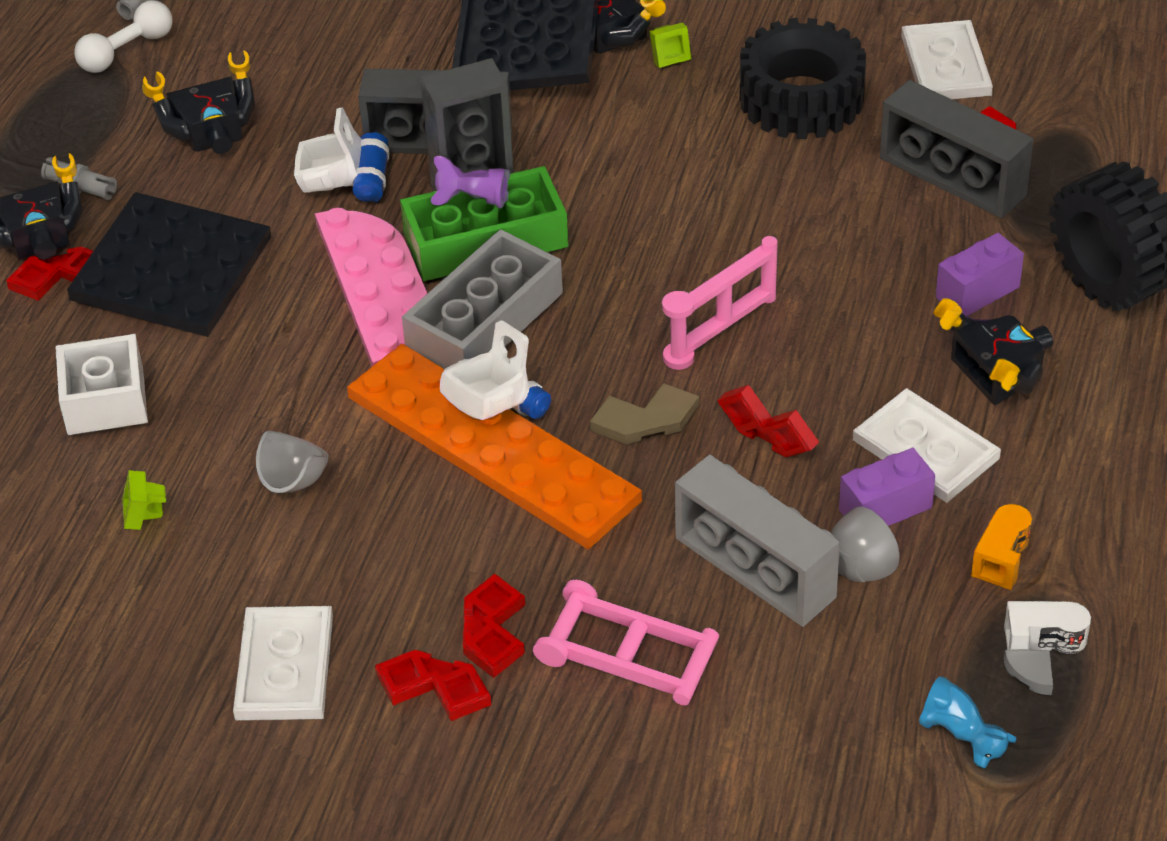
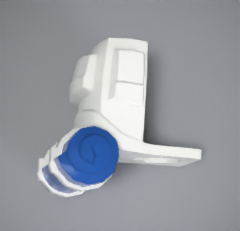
(343, 161)
(495, 382)

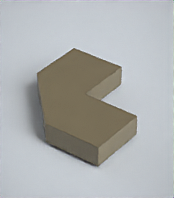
(627, 423)

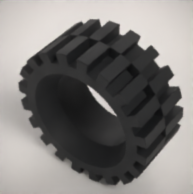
(806, 52)
(1113, 235)

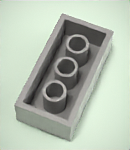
(496, 283)
(757, 539)

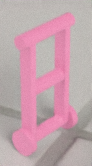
(681, 304)
(583, 597)

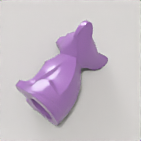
(484, 184)

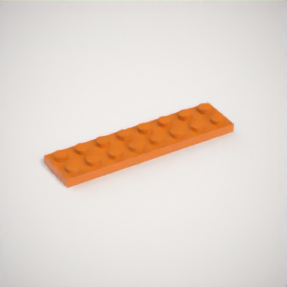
(501, 451)

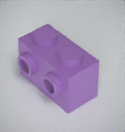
(980, 273)
(890, 487)

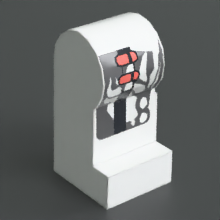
(1046, 626)

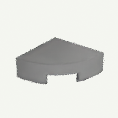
(1031, 668)

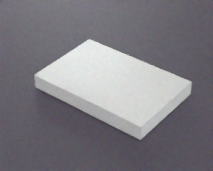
(947, 59)
(945, 444)
(283, 663)

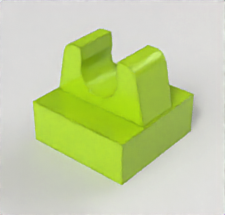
(670, 44)
(141, 500)

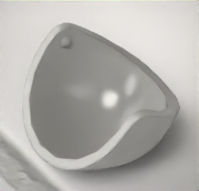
(288, 462)
(866, 546)

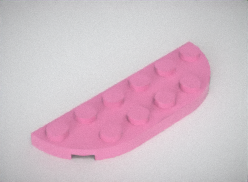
(373, 275)

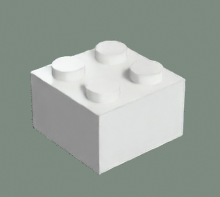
(101, 384)

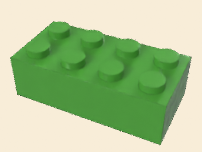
(451, 232)

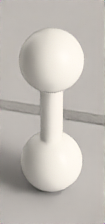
(96, 52)

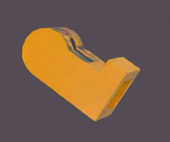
(999, 549)

